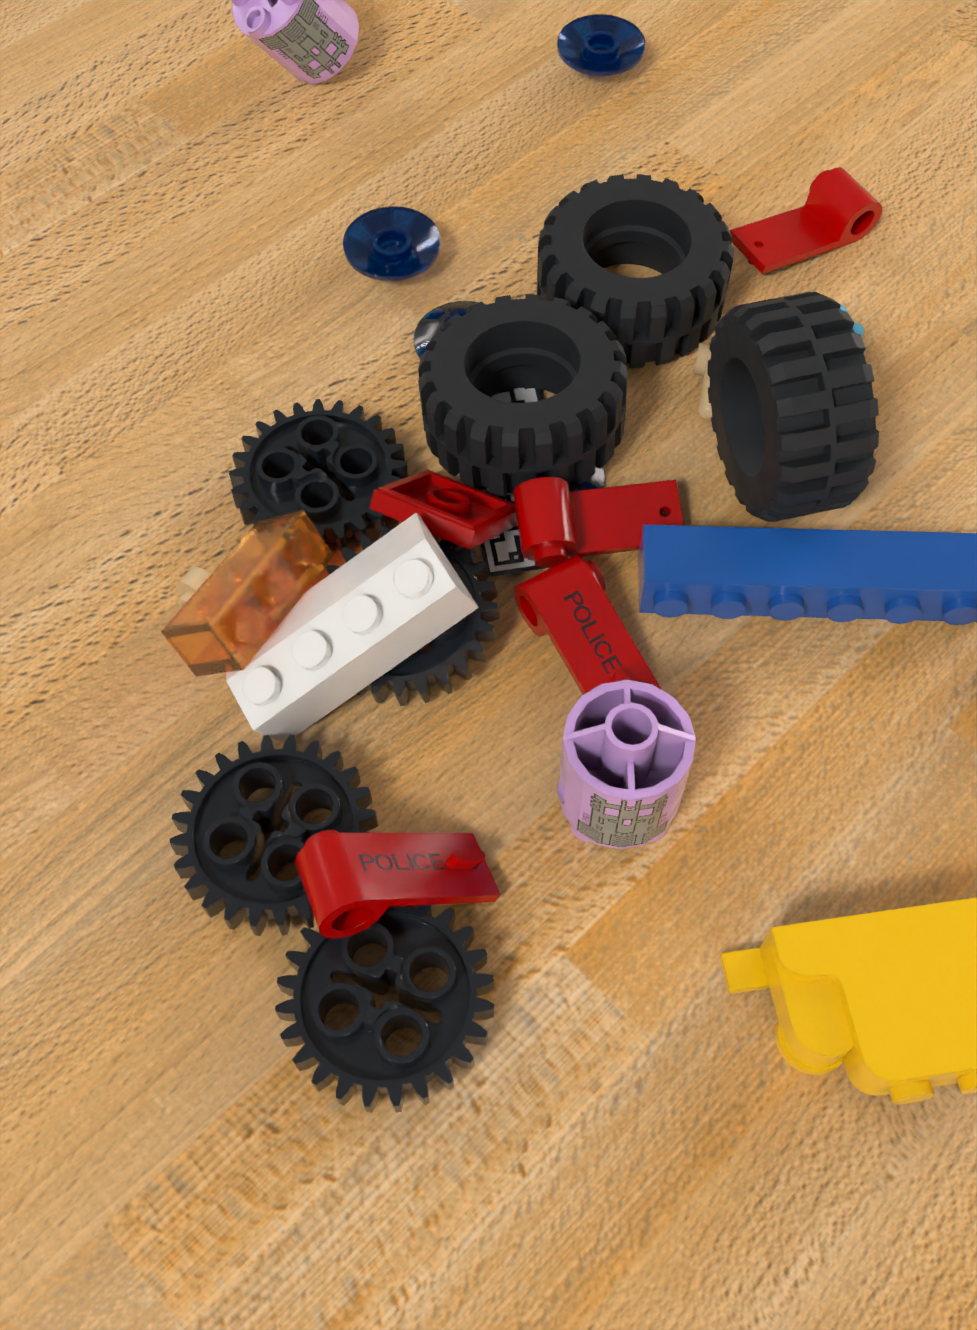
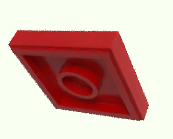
(446, 507)

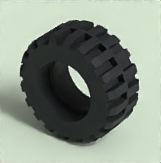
(648, 227)
(523, 347)
(792, 406)

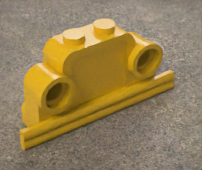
(874, 993)

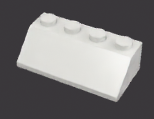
(351, 631)

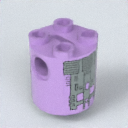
(302, 35)
(624, 764)

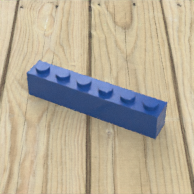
(808, 573)

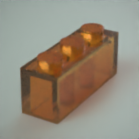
(248, 595)

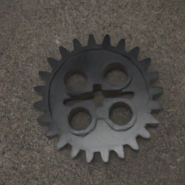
(314, 463)
(451, 648)
(225, 815)
(358, 1052)

